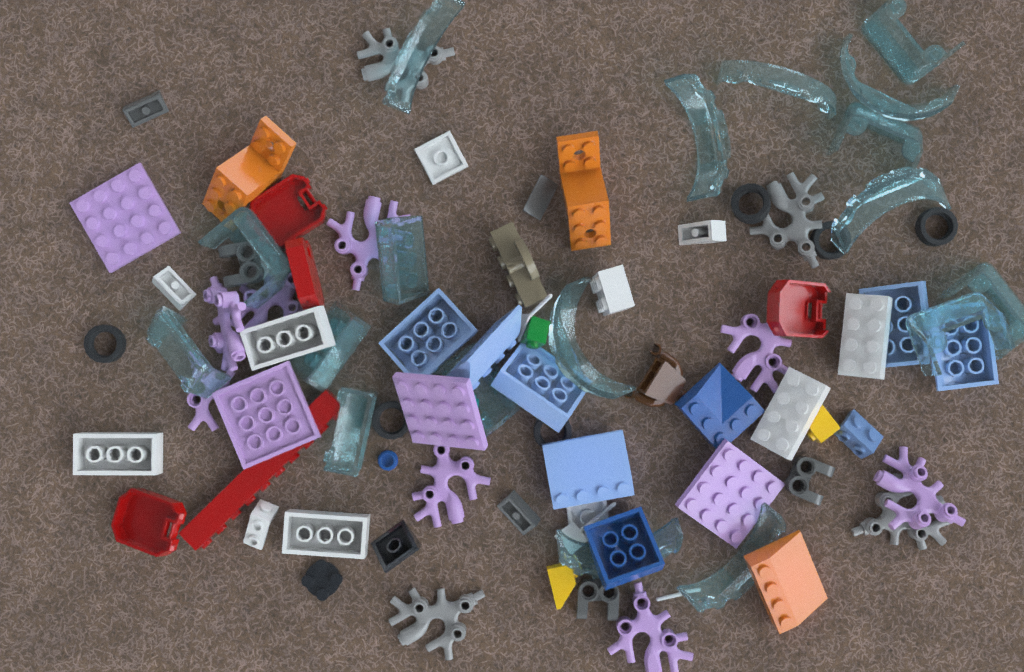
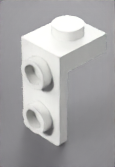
(259, 524)

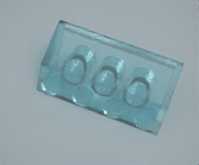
(402, 258)
(323, 365)

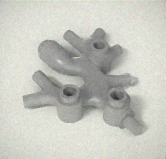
(383, 68)
(800, 225)
(888, 515)
(442, 609)

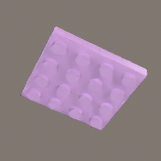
(125, 217)
(440, 410)
(266, 414)
(729, 493)

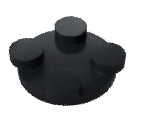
(322, 579)

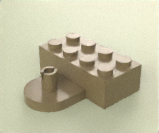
(519, 265)

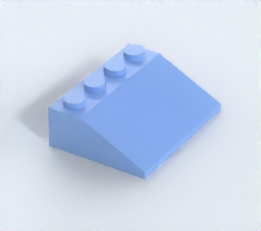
(907, 299)
(428, 335)
(489, 348)
(967, 358)
(538, 386)
(588, 469)

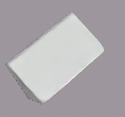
(173, 287)

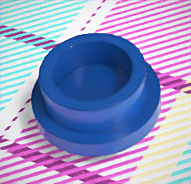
(388, 460)

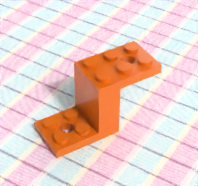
(250, 170)
(584, 190)

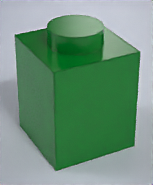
(535, 333)

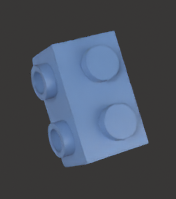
(858, 435)

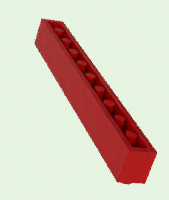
(251, 480)

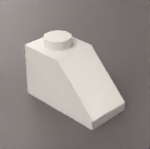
(702, 232)

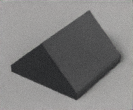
(395, 546)

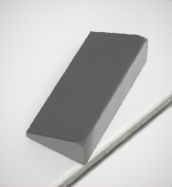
(145, 109)
(540, 197)
(519, 512)

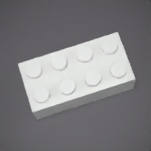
(612, 290)
(865, 336)
(287, 337)
(790, 413)
(118, 453)
(326, 533)

